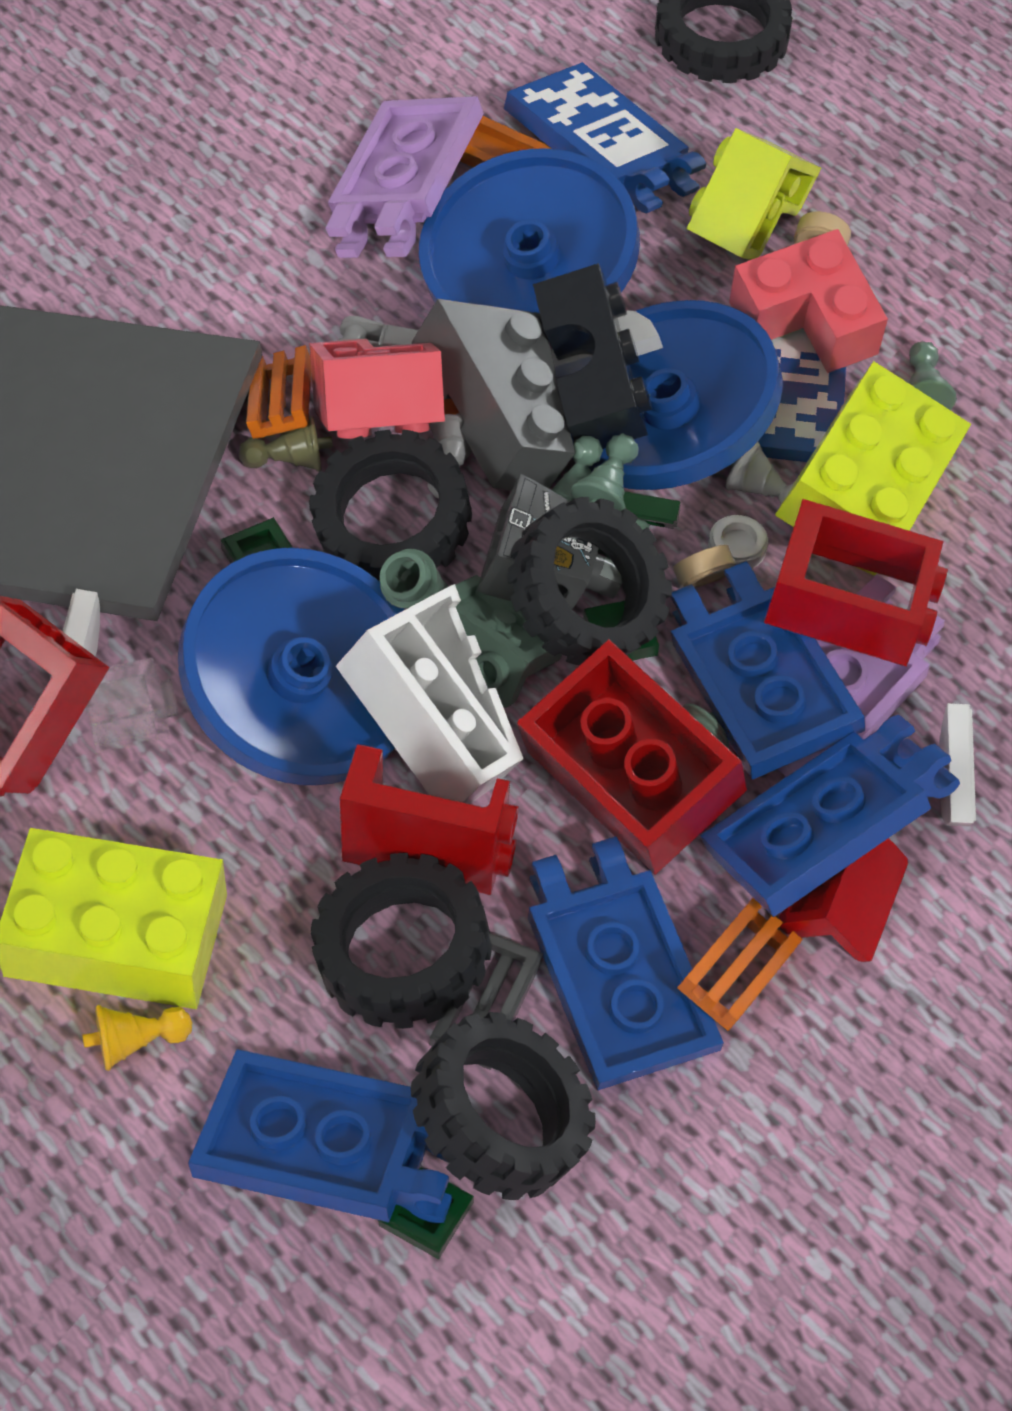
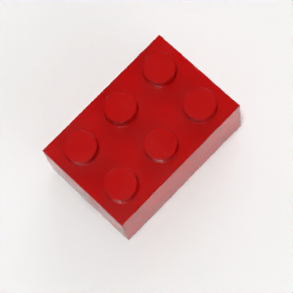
(632, 756)

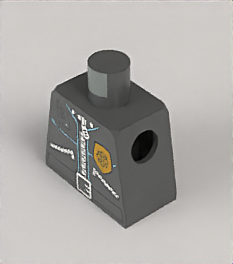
(576, 560)

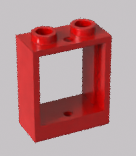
(848, 617)
(72, 685)

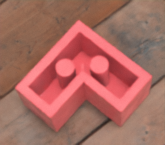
(815, 290)
(376, 386)

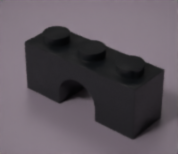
(582, 318)

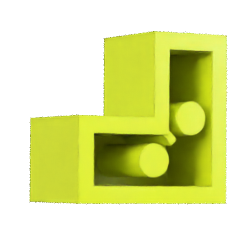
(749, 193)

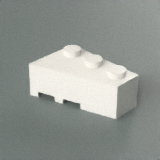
(432, 700)

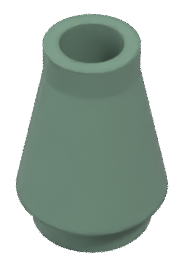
(409, 578)

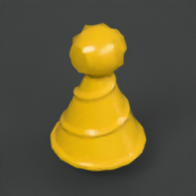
(125, 1033)

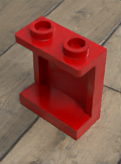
(394, 820)

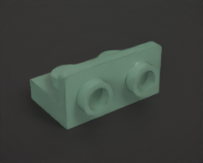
(506, 647)

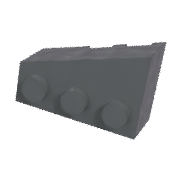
(504, 388)

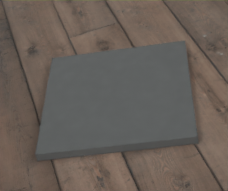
(108, 452)

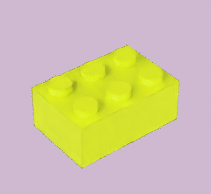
(879, 453)
(112, 918)

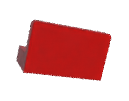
(852, 902)

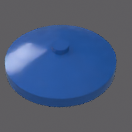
(524, 224)
(708, 393)
(265, 659)

